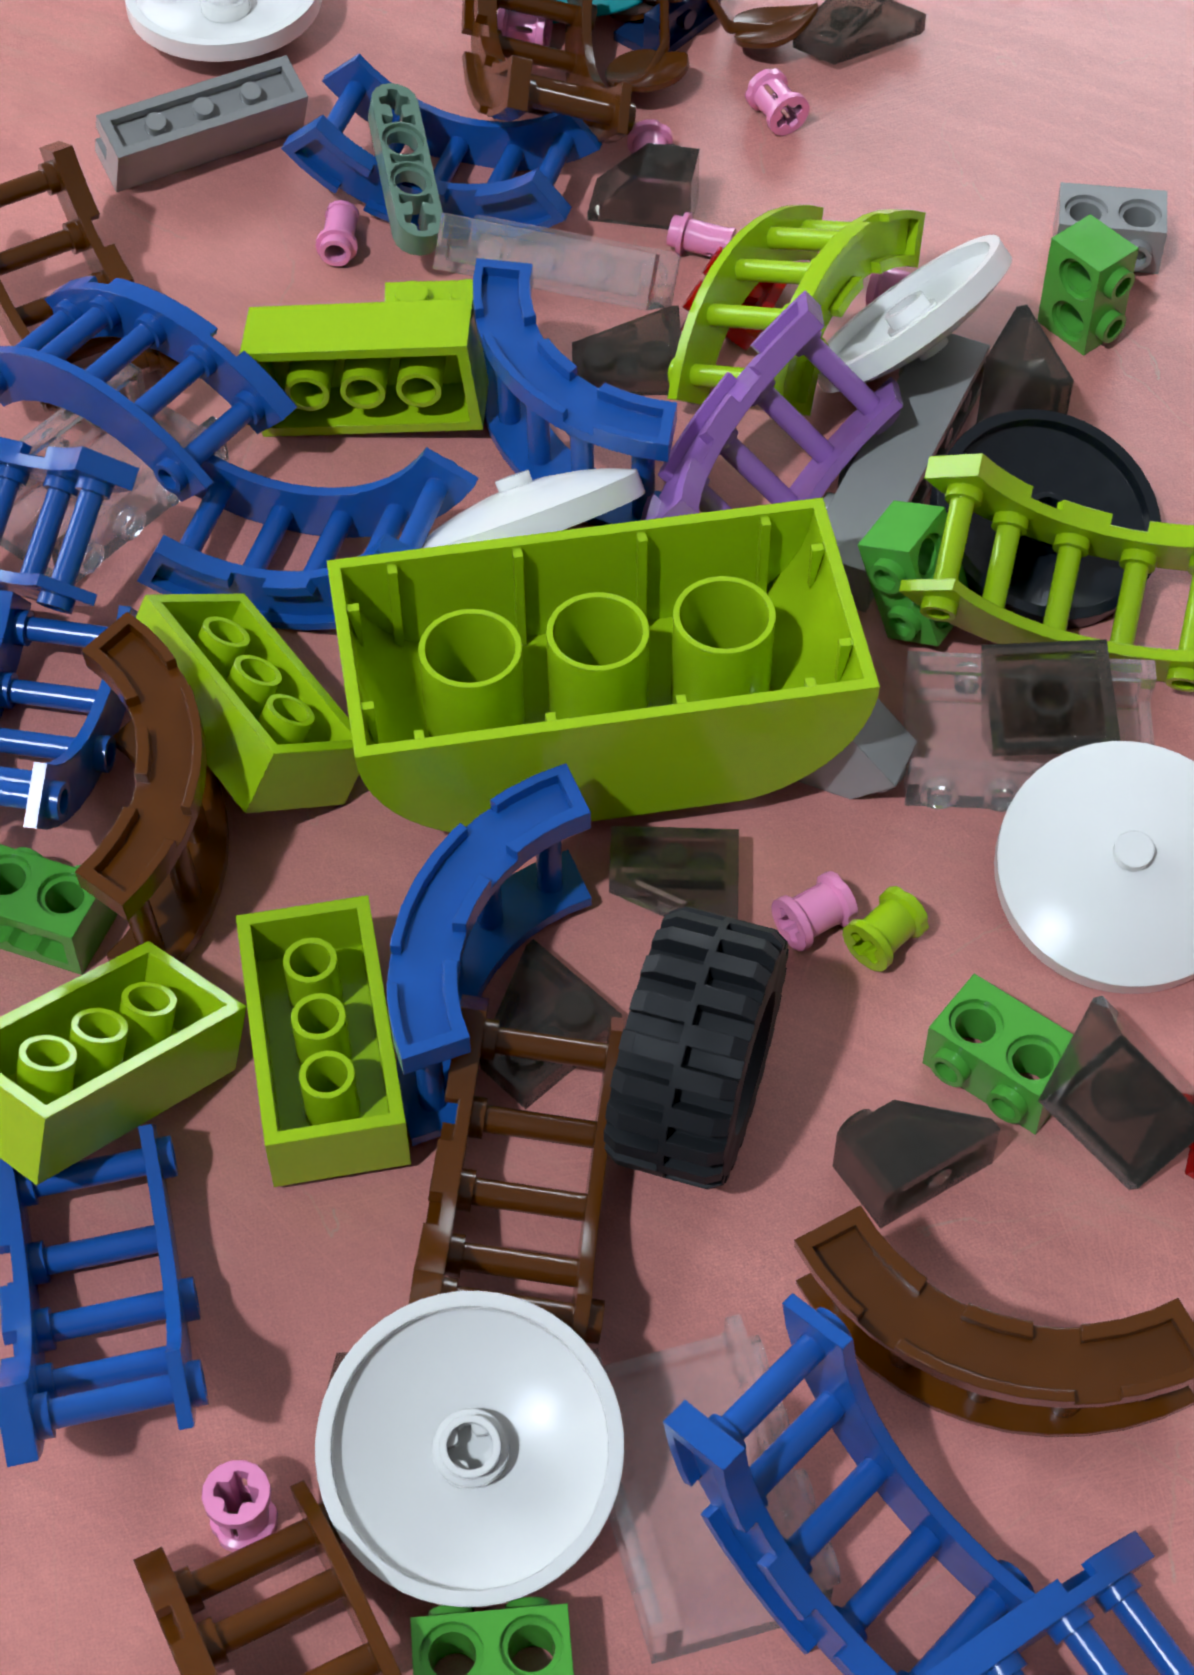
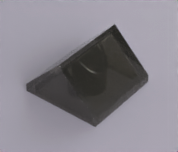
(1024, 370)
(1046, 697)
(1120, 1097)

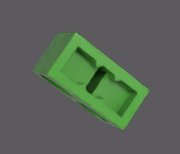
(1087, 284)
(899, 548)
(35, 909)
(1013, 1043)
(493, 1637)

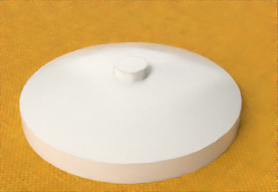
(220, 27)
(920, 310)
(540, 505)
(1104, 866)
(469, 1449)

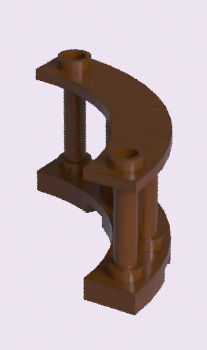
(508, 88)
(63, 176)
(172, 843)
(457, 1188)
(989, 1364)
(205, 1645)

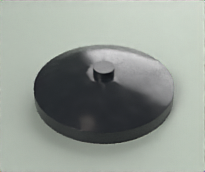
(1061, 462)

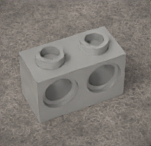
(1131, 212)

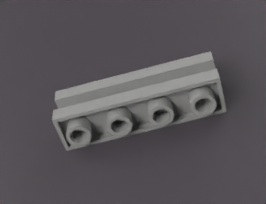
(200, 123)

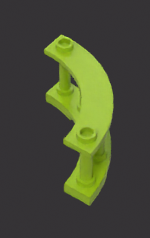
(768, 253)
(1075, 531)

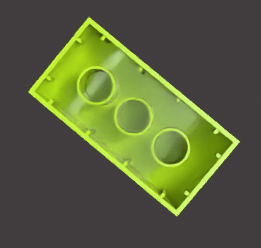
(640, 653)

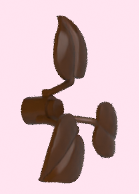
(659, 69)

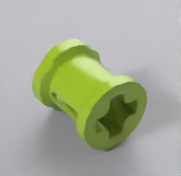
(885, 928)

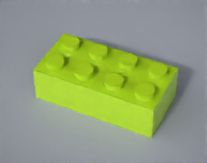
(372, 365)
(263, 714)
(321, 1041)
(108, 1057)

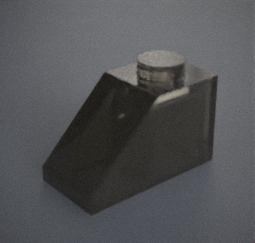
(648, 187)
(909, 1155)

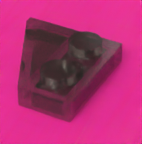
(858, 27)
(631, 354)
(676, 868)
(548, 1001)

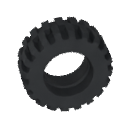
(695, 1047)

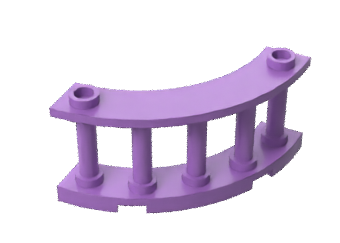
(714, 424)

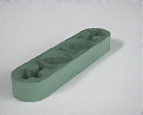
(405, 168)

